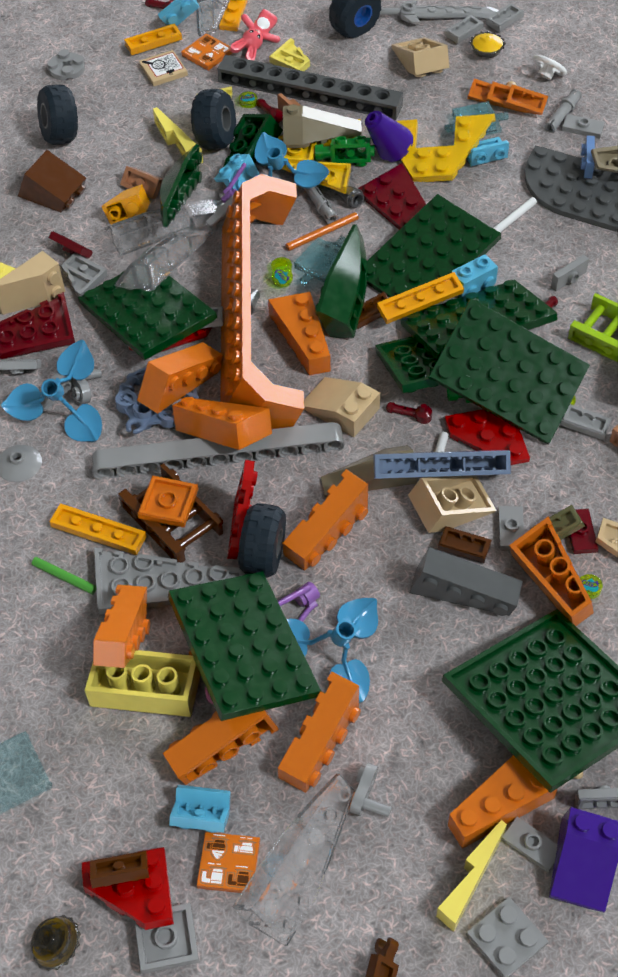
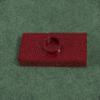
(69, 245)
(584, 539)

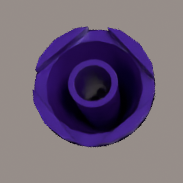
(388, 136)

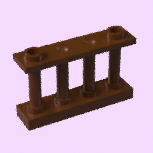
(162, 532)

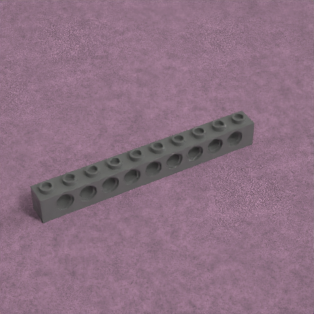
(309, 86)

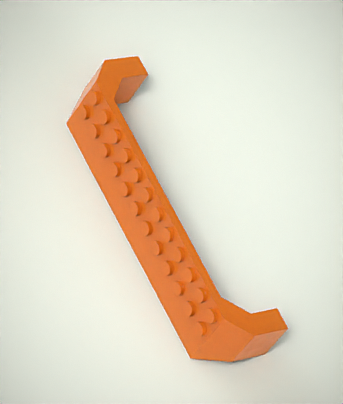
(241, 381)

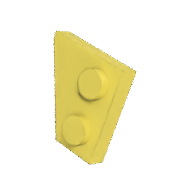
(290, 57)

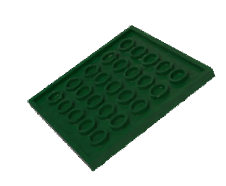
(544, 698)

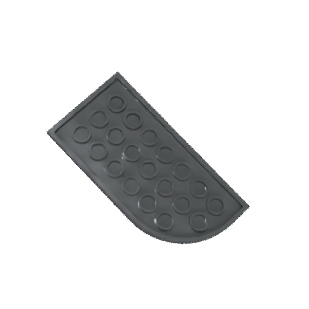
(561, 188)

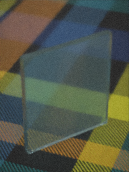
(20, 772)

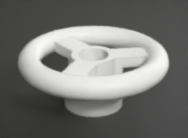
(548, 67)

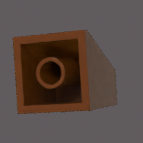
(52, 183)

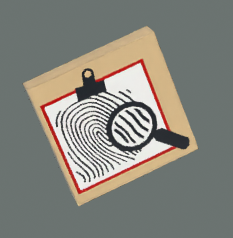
(163, 68)

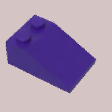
(585, 859)

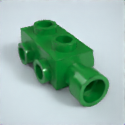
(351, 154)

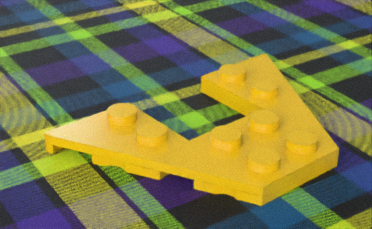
(443, 162)
(338, 172)

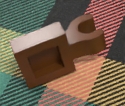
(382, 963)

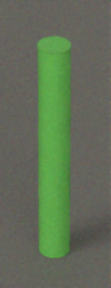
(64, 575)

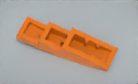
(508, 97)

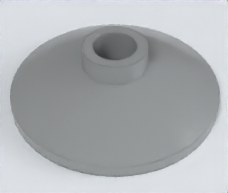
(21, 469)

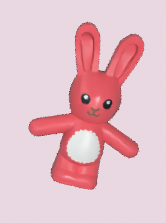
(257, 31)

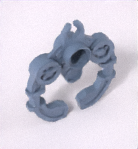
(139, 414)

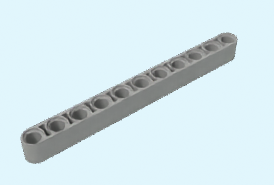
(204, 453)

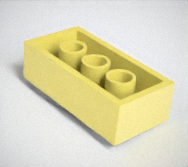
(147, 684)

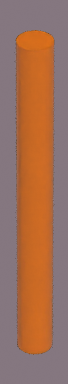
(322, 231)

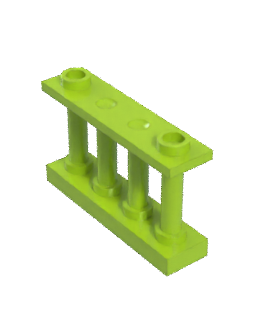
(593, 339)

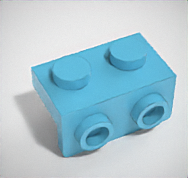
(178, 11)
(488, 151)
(230, 169)
(477, 274)
(200, 808)

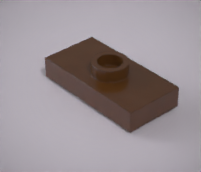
(370, 311)
(464, 544)

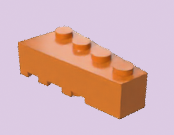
(302, 330)
(177, 375)
(222, 422)
(328, 521)
(551, 569)
(122, 627)
(321, 733)
(215, 741)
(503, 796)

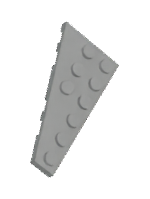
(153, 572)

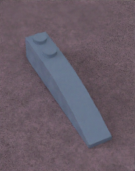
(442, 464)

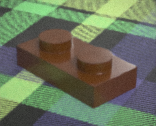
(119, 869)

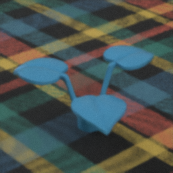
(272, 151)
(26, 399)
(354, 619)

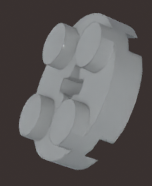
(63, 58)

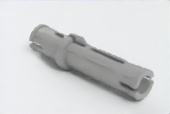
(567, 105)
(322, 205)

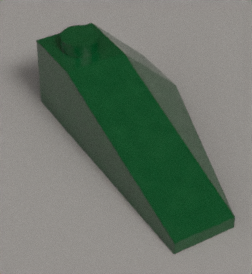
(248, 132)

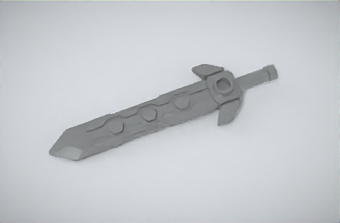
(411, 12)

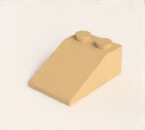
(422, 56)
(31, 284)
(344, 403)
(450, 501)

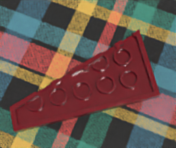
(394, 196)
(36, 329)

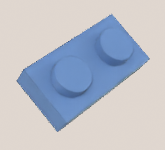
(587, 161)

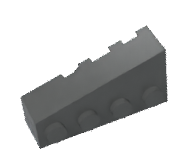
(465, 583)

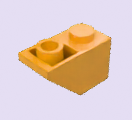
(126, 204)

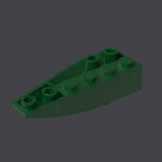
(179, 184)
(344, 288)

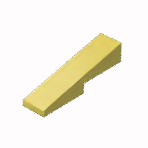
(172, 133)
(476, 864)

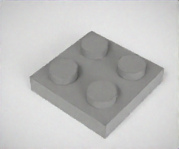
(507, 938)
(168, 945)

